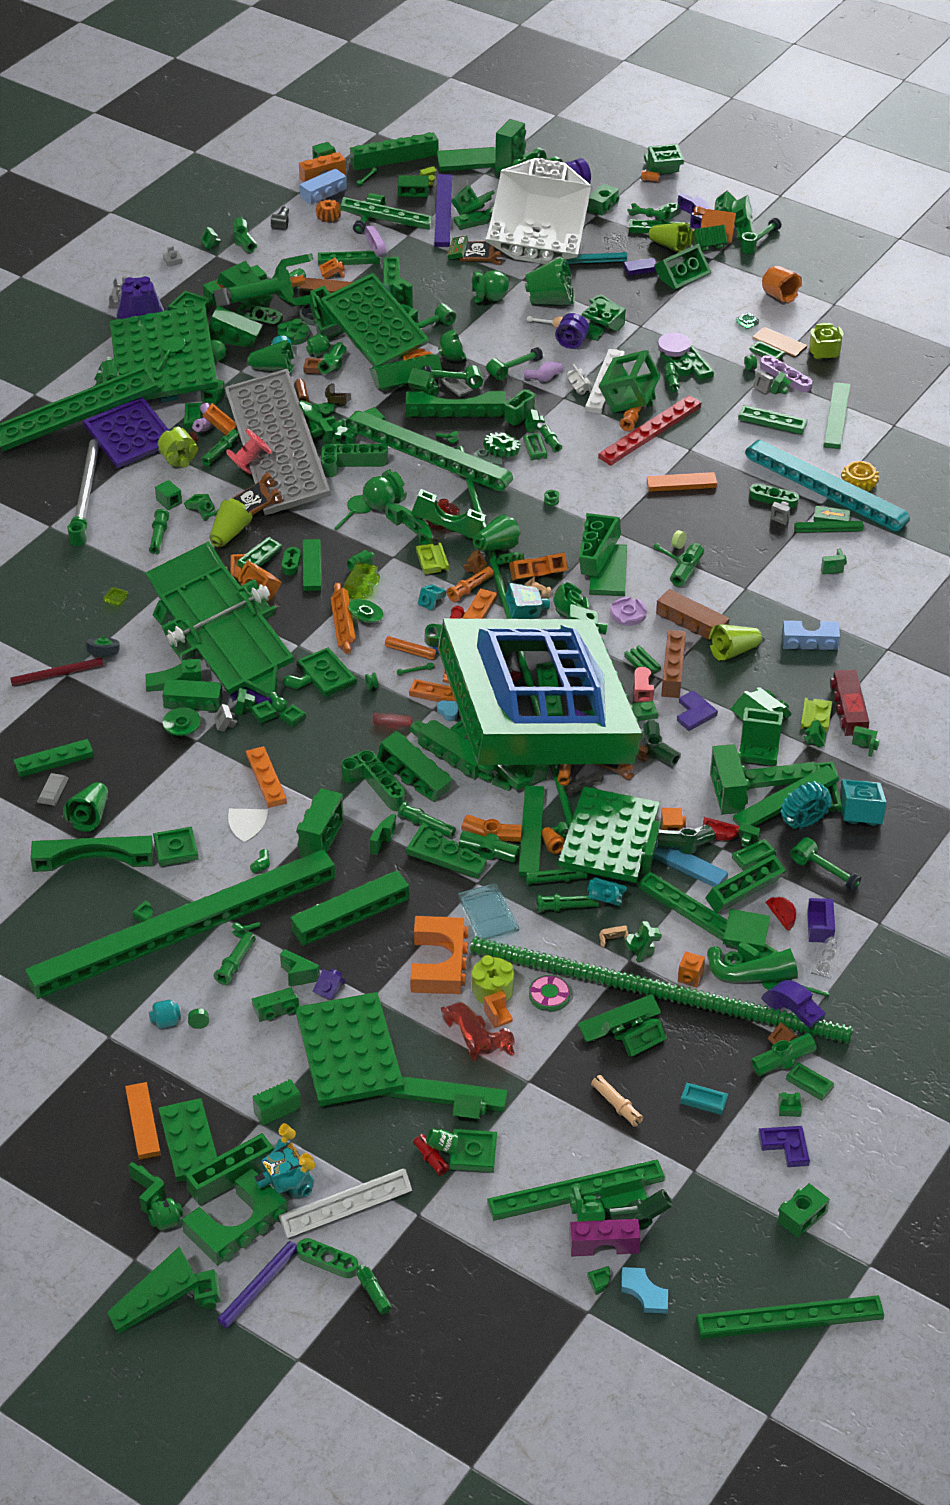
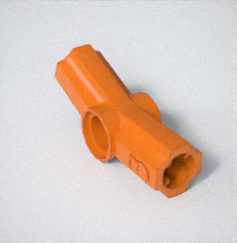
(505, 832)

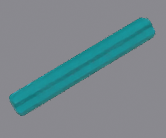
(598, 258)

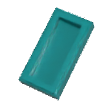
(704, 1098)

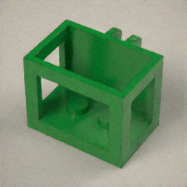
(629, 391)

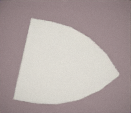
(246, 822)

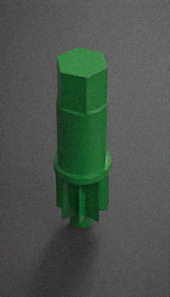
(374, 1290)

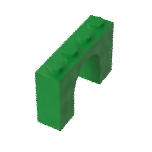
(222, 1241)

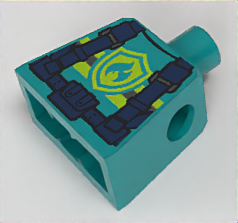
(525, 602)

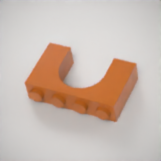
(444, 976)

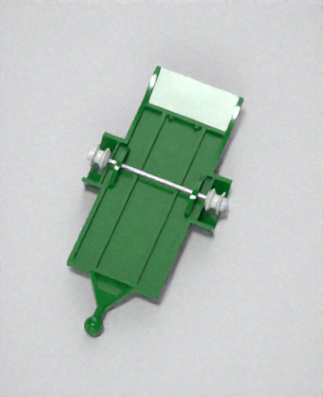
(221, 622)

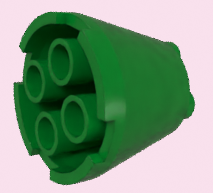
(551, 284)

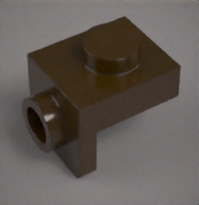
(338, 398)

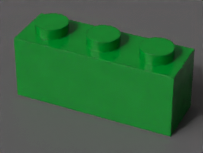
(192, 695)

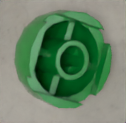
(451, 347)
(566, 595)

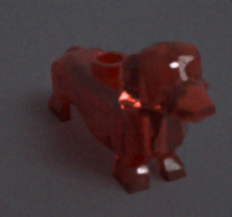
(474, 1034)

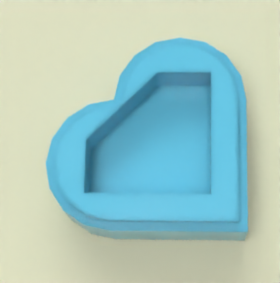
(448, 709)

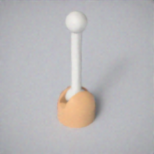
(556, 321)

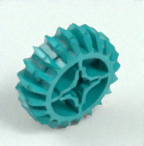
(806, 805)

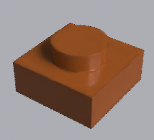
(311, 365)
(782, 1032)

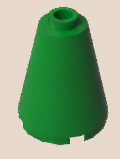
(273, 358)
(498, 535)
(86, 807)

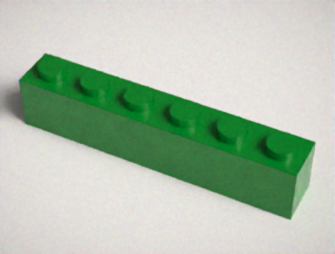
(394, 151)
(350, 908)

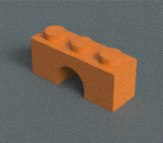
(312, 168)
(538, 566)

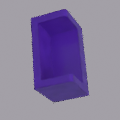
(820, 919)

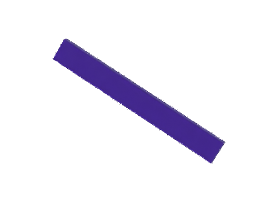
(443, 210)

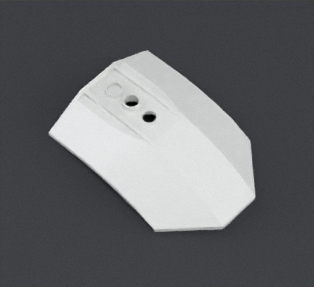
(543, 198)

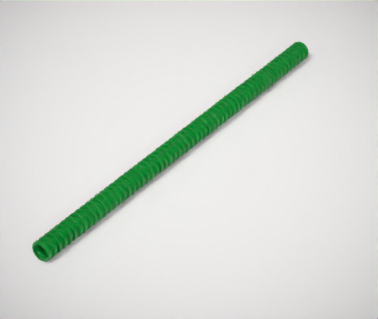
(657, 989)

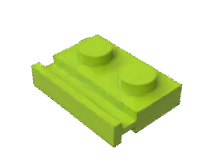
(432, 558)
(816, 710)

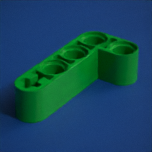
(352, 456)
(369, 767)

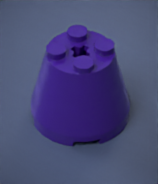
(138, 298)

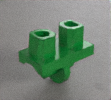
(642, 941)

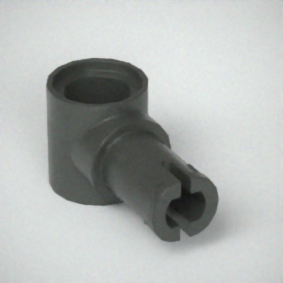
(280, 219)

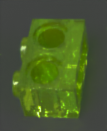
(361, 581)

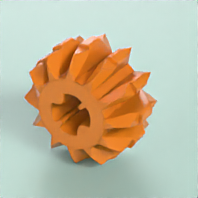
(328, 210)

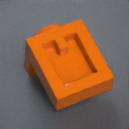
(331, 267)

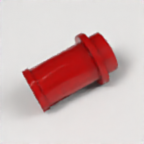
(457, 612)

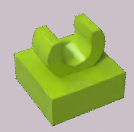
(431, 171)

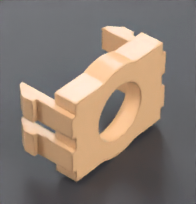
(546, 592)
(611, 933)

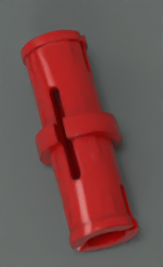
(431, 1155)

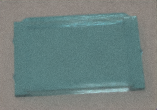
(488, 912)

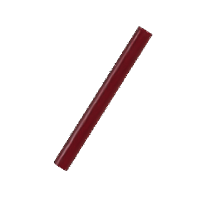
(57, 671)

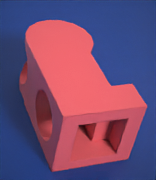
(642, 689)

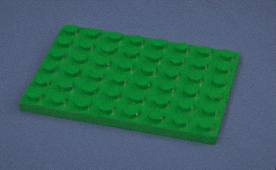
(139, 343)

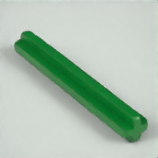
(828, 526)

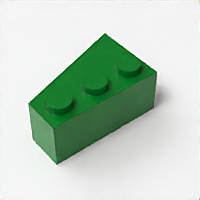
(239, 275)
(323, 320)
(233, 328)

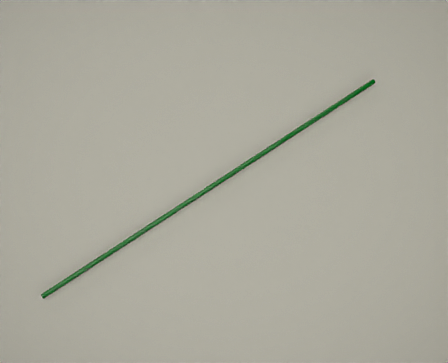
(521, 655)

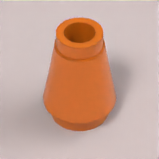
(552, 840)

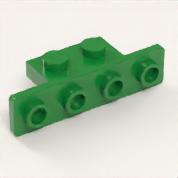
(619, 1018)

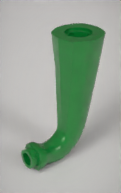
(768, 968)

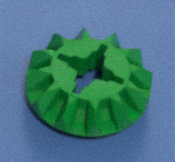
(510, 557)

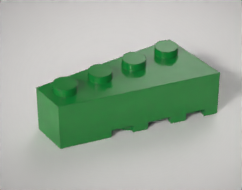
(599, 539)
(413, 766)

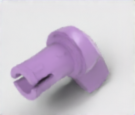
(545, 372)
(203, 424)

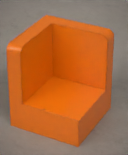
(496, 1009)

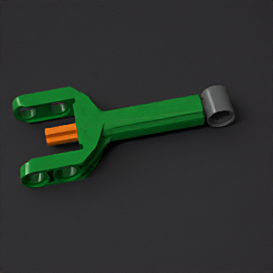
(279, 284)

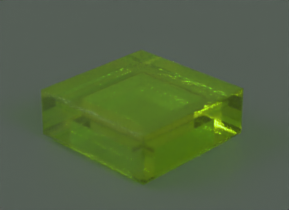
(115, 596)

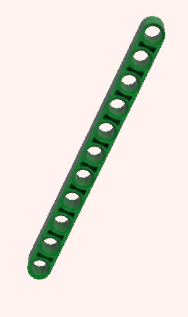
(429, 450)

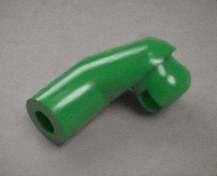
(295, 682)
(262, 863)

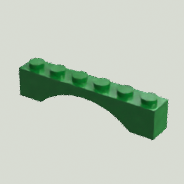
(486, 405)
(51, 854)

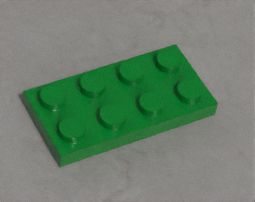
(187, 1136)

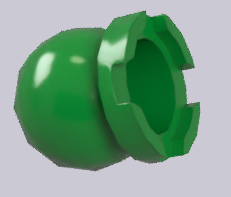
(491, 286)
(384, 490)

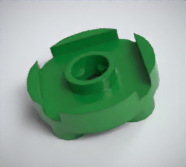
(295, 331)

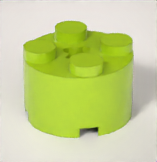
(825, 341)
(177, 447)
(492, 976)

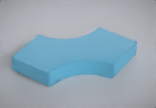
(637, 1284)

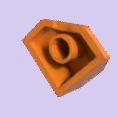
(251, 571)

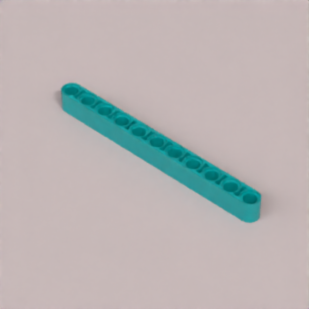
(828, 485)

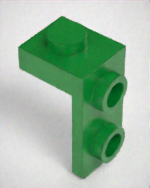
(154, 1185)

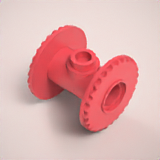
(249, 451)

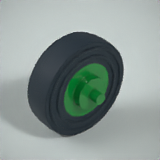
(102, 646)

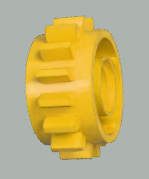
(861, 475)

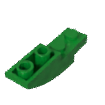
(743, 216)

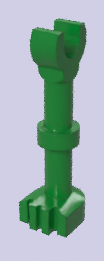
(664, 215)

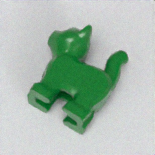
(342, 434)

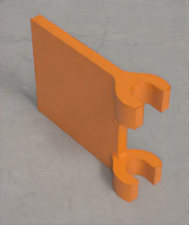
(716, 217)

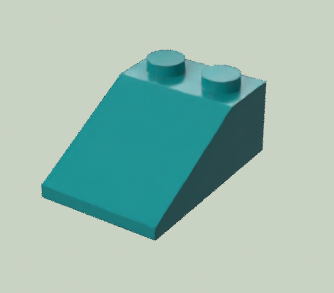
(863, 802)

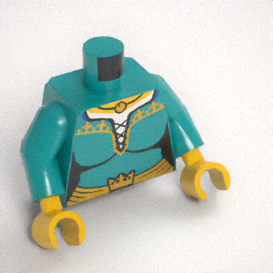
(284, 1165)

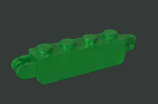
(451, 748)

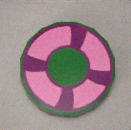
(549, 993)

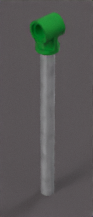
(78, 524)

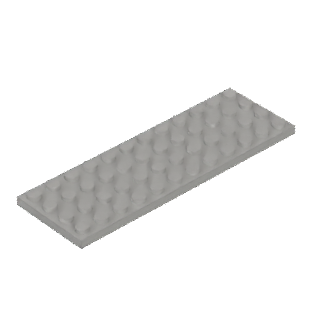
(273, 412)

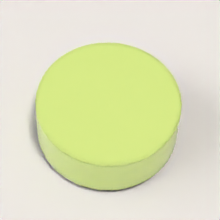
(678, 539)

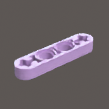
(375, 241)
(772, 366)

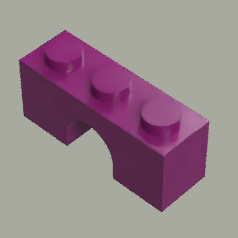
(588, 1235)

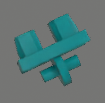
(606, 891)

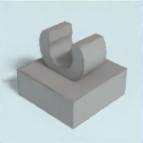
(172, 257)
(763, 382)
(780, 512)
(224, 718)

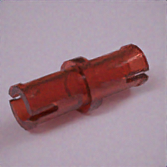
(392, 720)

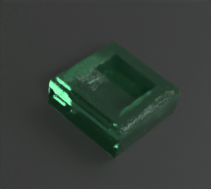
(747, 321)

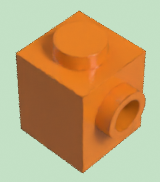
(672, 819)
(691, 969)

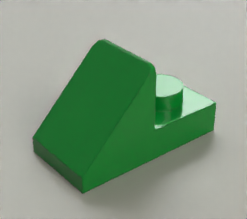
(300, 969)

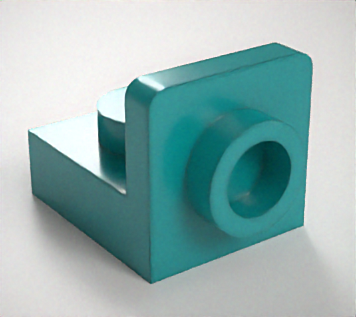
(429, 596)

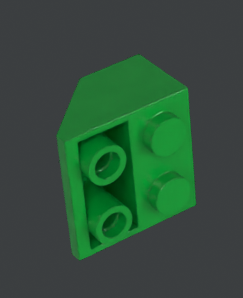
(606, 314)

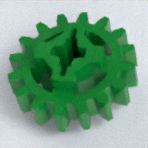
(502, 445)

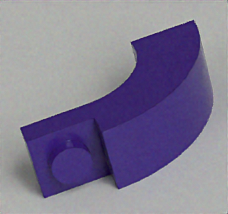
(688, 204)
(795, 998)

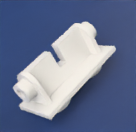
(577, 379)

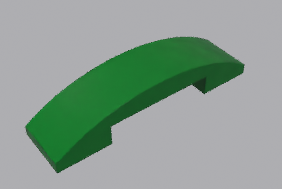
(400, 514)

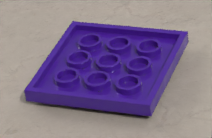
(127, 431)

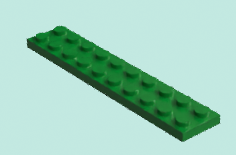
(76, 407)

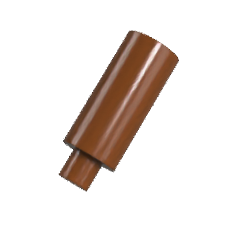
(301, 390)

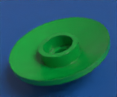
(311, 411)
(365, 610)
(181, 721)

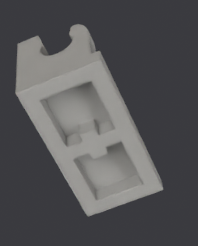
(114, 297)

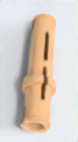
(622, 1105)

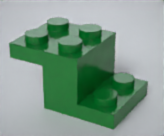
(664, 158)
(522, 775)

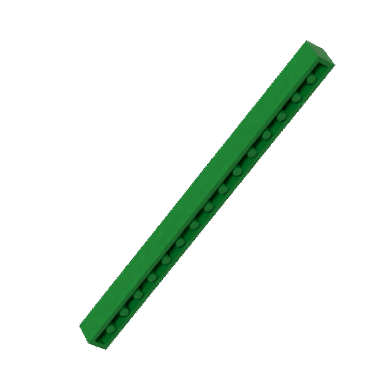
(179, 924)

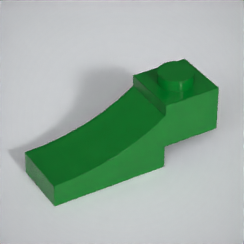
(187, 670)

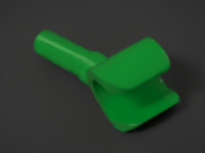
(451, 437)
(562, 828)
(240, 930)

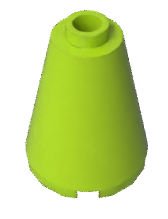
(672, 236)
(229, 522)
(733, 640)

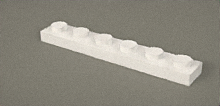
(596, 399)
(345, 1203)

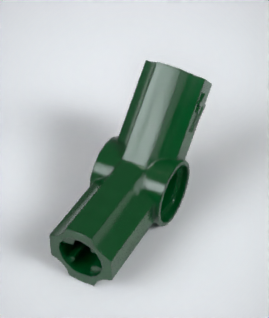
(656, 747)
(686, 839)
(641, 1209)

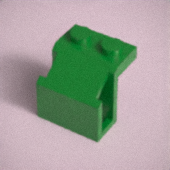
(759, 700)
(760, 736)

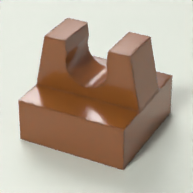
(475, 563)

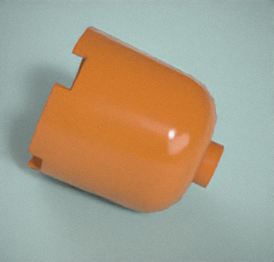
(781, 283)

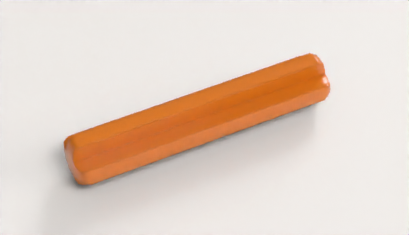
(410, 647)

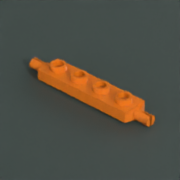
(342, 618)

